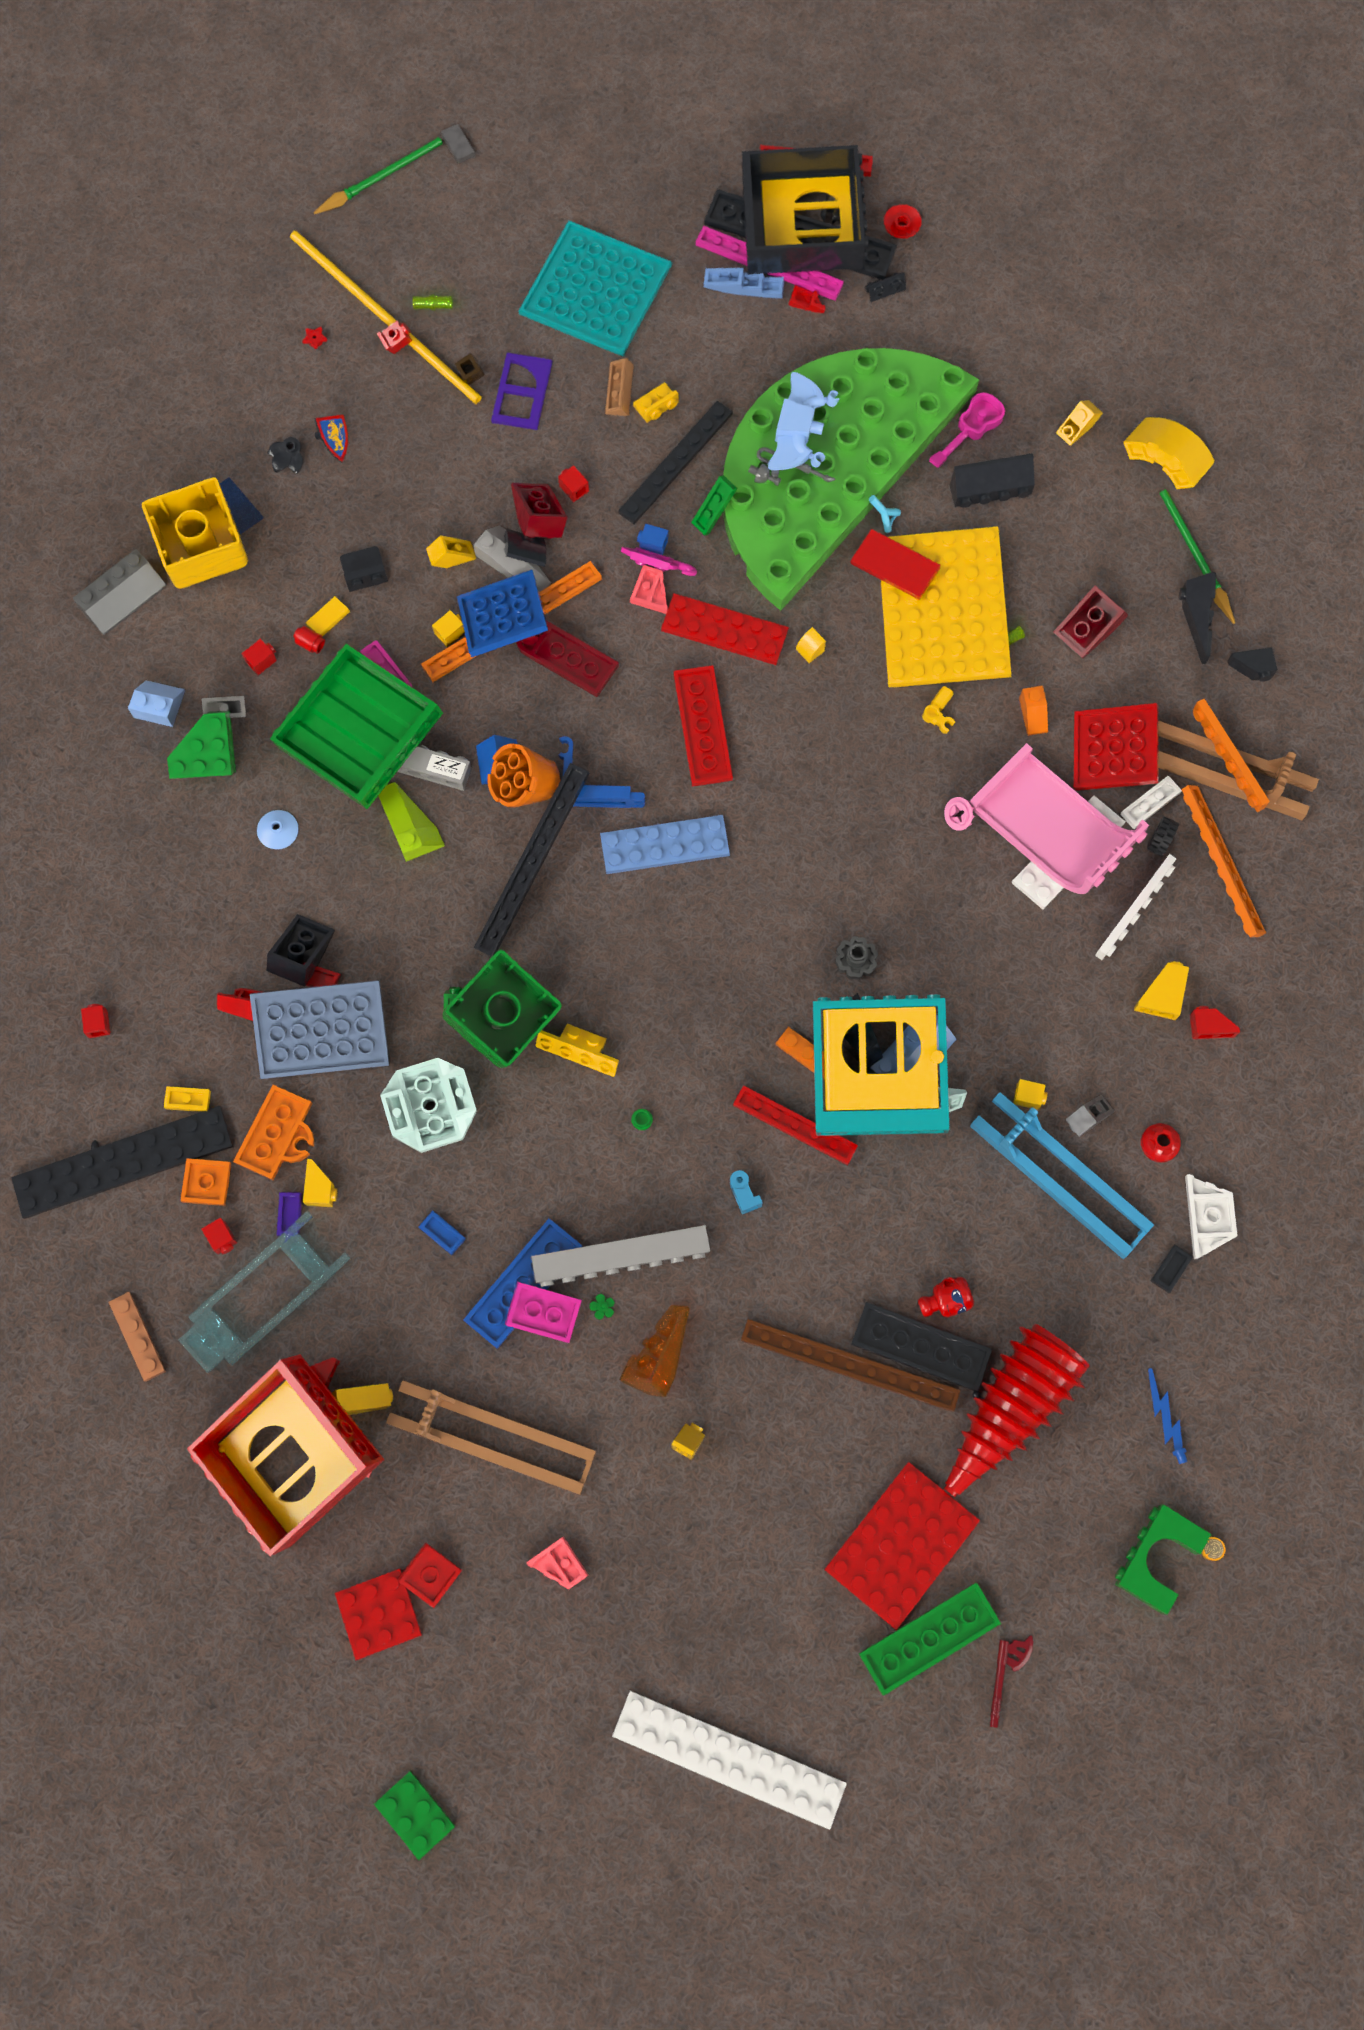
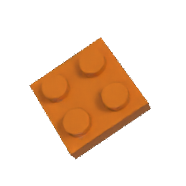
(205, 1182)

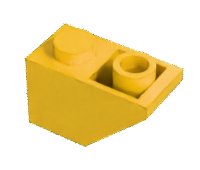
(1079, 421)

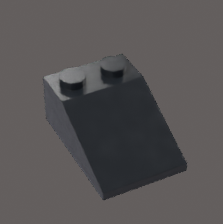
(299, 944)

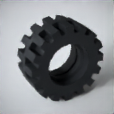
(1163, 836)

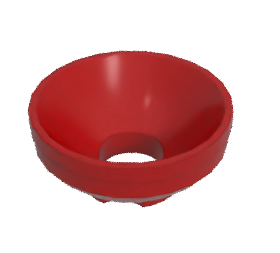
(1152, 1148)

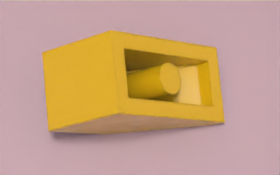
(450, 552)
(318, 1188)

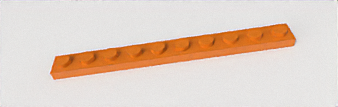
(550, 598)

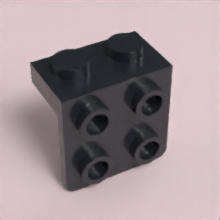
(363, 568)

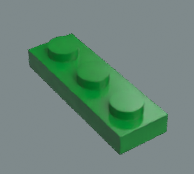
(714, 505)

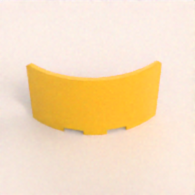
(1173, 447)

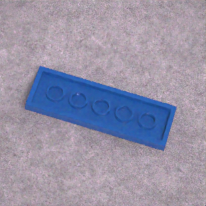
(491, 1311)

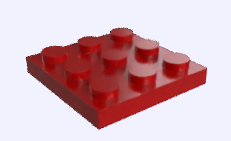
(377, 1614)

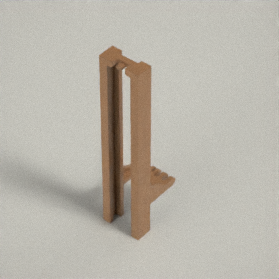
(1277, 768)
(437, 1399)

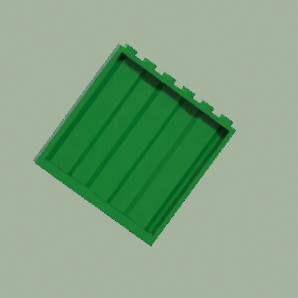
(356, 726)

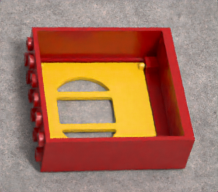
(318, 1425)

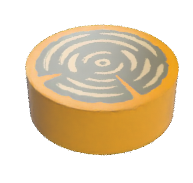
(1214, 1549)

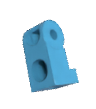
(740, 1186)

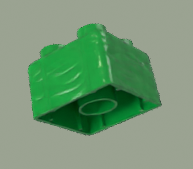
(501, 1010)

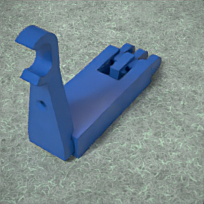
(602, 795)

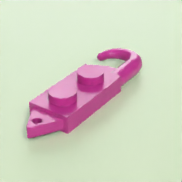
(657, 560)

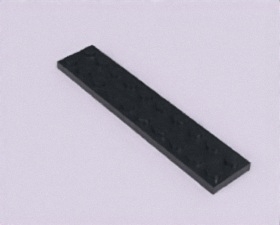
(728, 215)
(121, 1162)

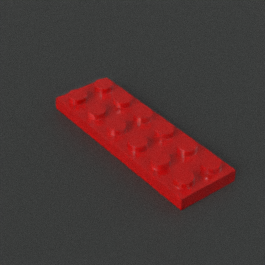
(725, 629)
(702, 726)

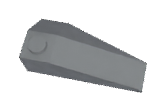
(491, 551)

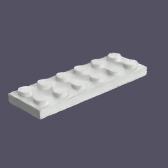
(1040, 886)

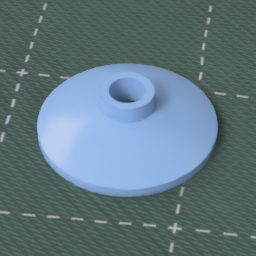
(281, 837)

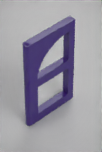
(540, 370)

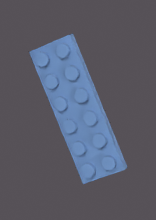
(664, 844)

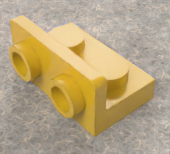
(656, 402)

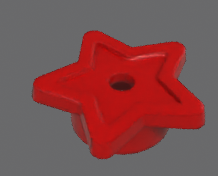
(315, 343)

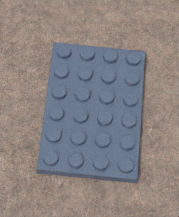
(319, 1029)

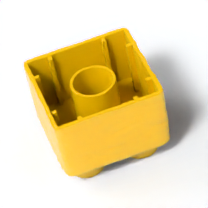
(195, 533)

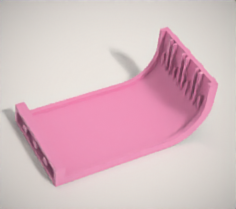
(1053, 823)

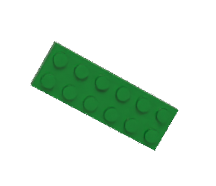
(929, 1638)

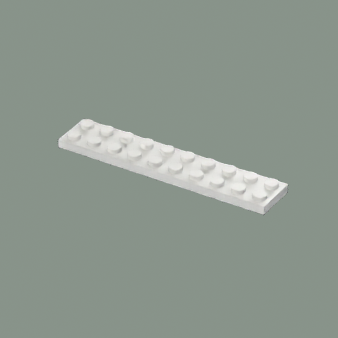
(729, 1760)

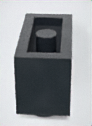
(1254, 664)

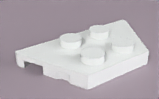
(1209, 1215)

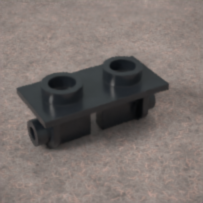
(889, 286)

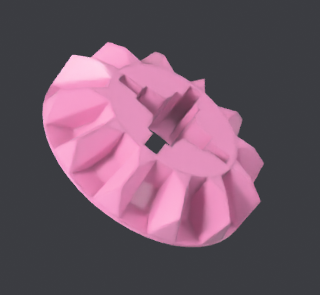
(955, 806)

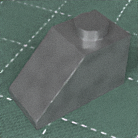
(233, 704)
(1089, 1115)

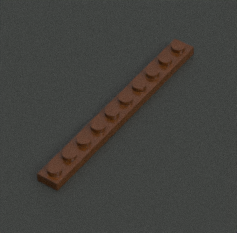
(850, 1365)

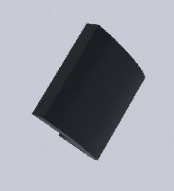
(525, 548)

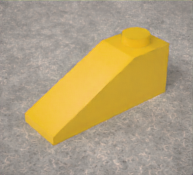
(688, 1440)

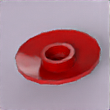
(902, 215)

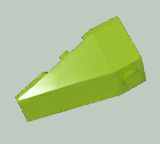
(410, 825)

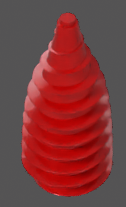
(1017, 1403)

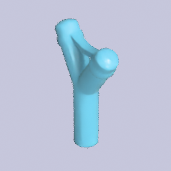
(885, 513)

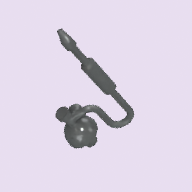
(763, 473)

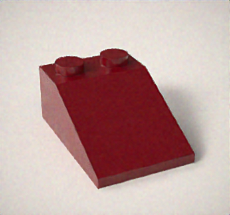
(538, 510)
(1090, 622)

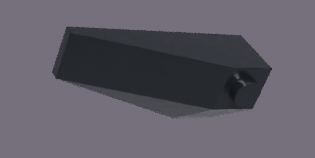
(1196, 605)

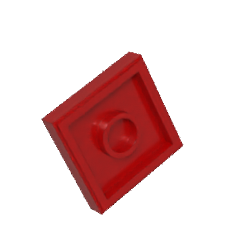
(429, 1575)

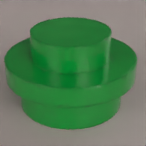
(642, 1119)

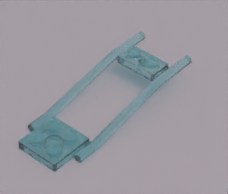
(213, 1340)

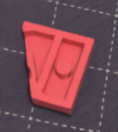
(650, 590)
(560, 1564)

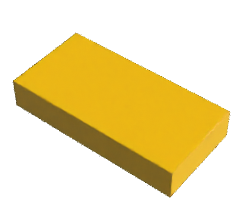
(328, 616)

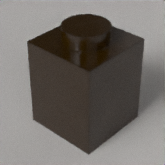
(469, 369)

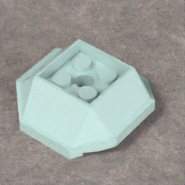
(423, 1083)

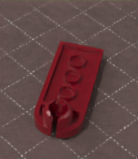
(570, 658)

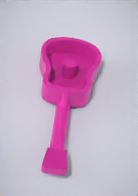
(982, 415)

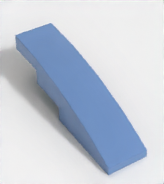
(740, 283)

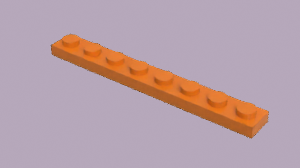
(1226, 868)

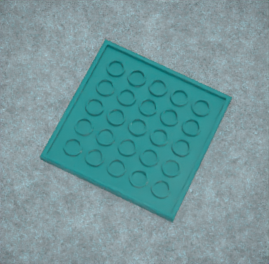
(595, 288)

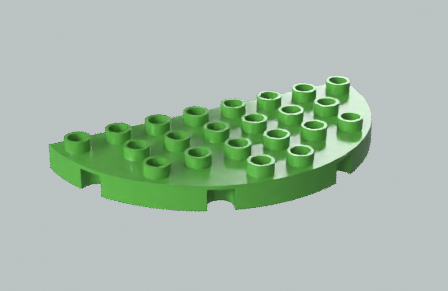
(883, 421)

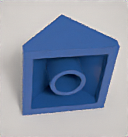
(486, 751)

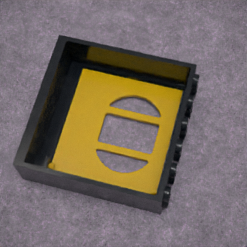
(784, 179)

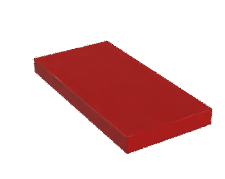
(895, 564)

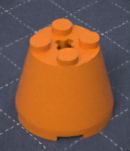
(522, 776)

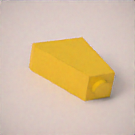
(1166, 993)
(364, 1398)

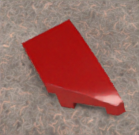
(806, 300)

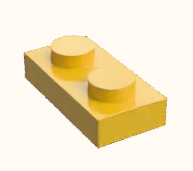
(187, 1099)

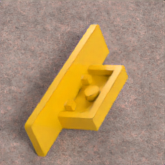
(579, 1047)

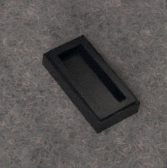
(1171, 1268)

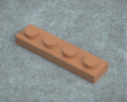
(137, 1336)

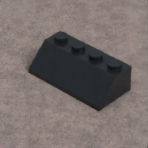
(992, 480)

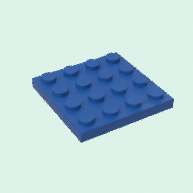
(502, 613)

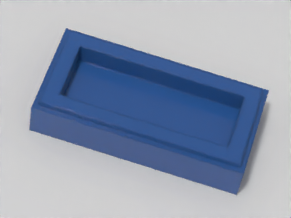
(442, 1233)

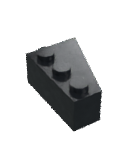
(851, 1042)

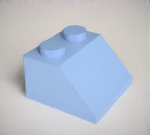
(156, 703)

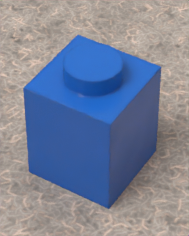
(653, 539)

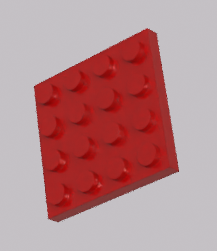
(1116, 747)

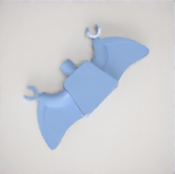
(797, 424)

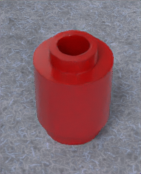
(309, 639)

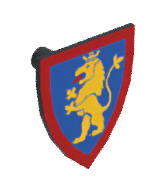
(334, 434)

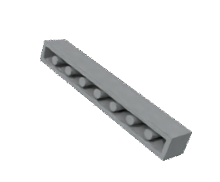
(620, 1254)

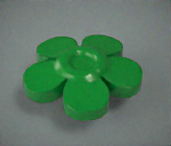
(602, 1307)

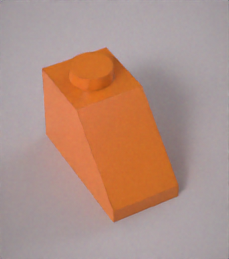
(1034, 710)

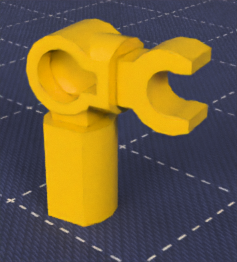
(932, 712)

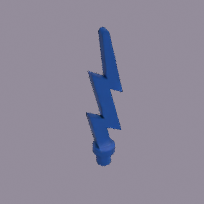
(1163, 1405)

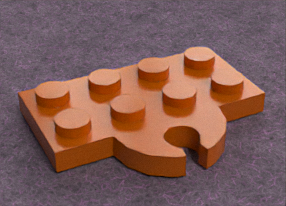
(276, 1134)

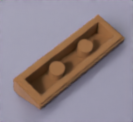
(619, 387)

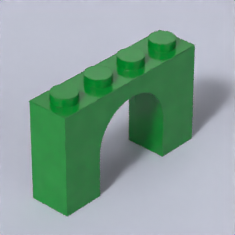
(1135, 1575)

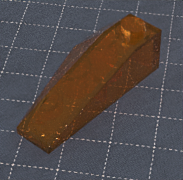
(658, 1361)

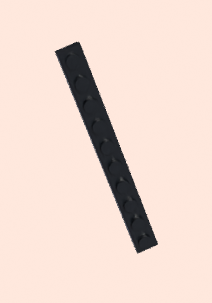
(531, 860)

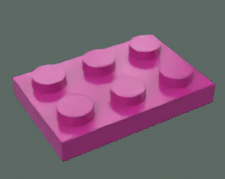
(543, 1312)

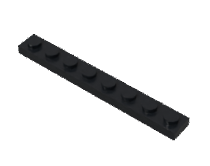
(675, 462)

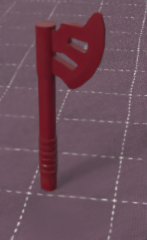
(1002, 1660)

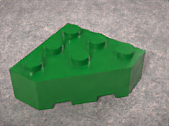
(205, 749)

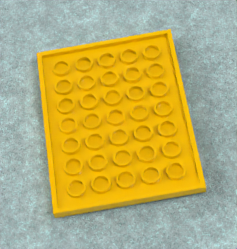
(960, 619)

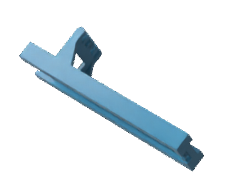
(1031, 1124)

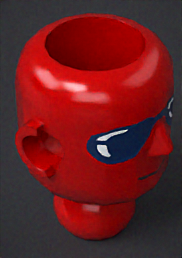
(950, 1297)

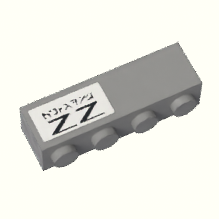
(437, 767)

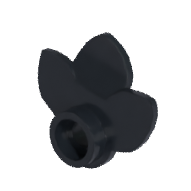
(286, 457)

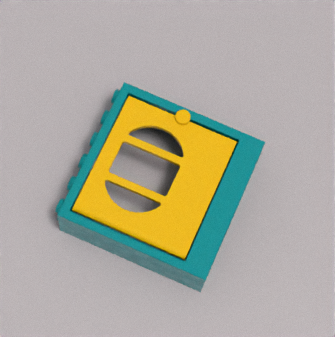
(878, 1092)

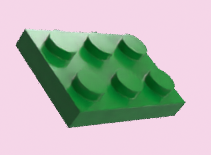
(414, 1815)

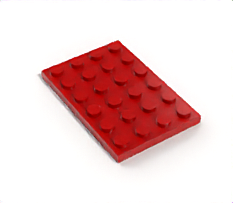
(902, 1545)

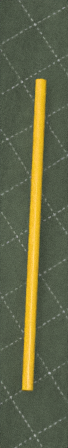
(384, 316)

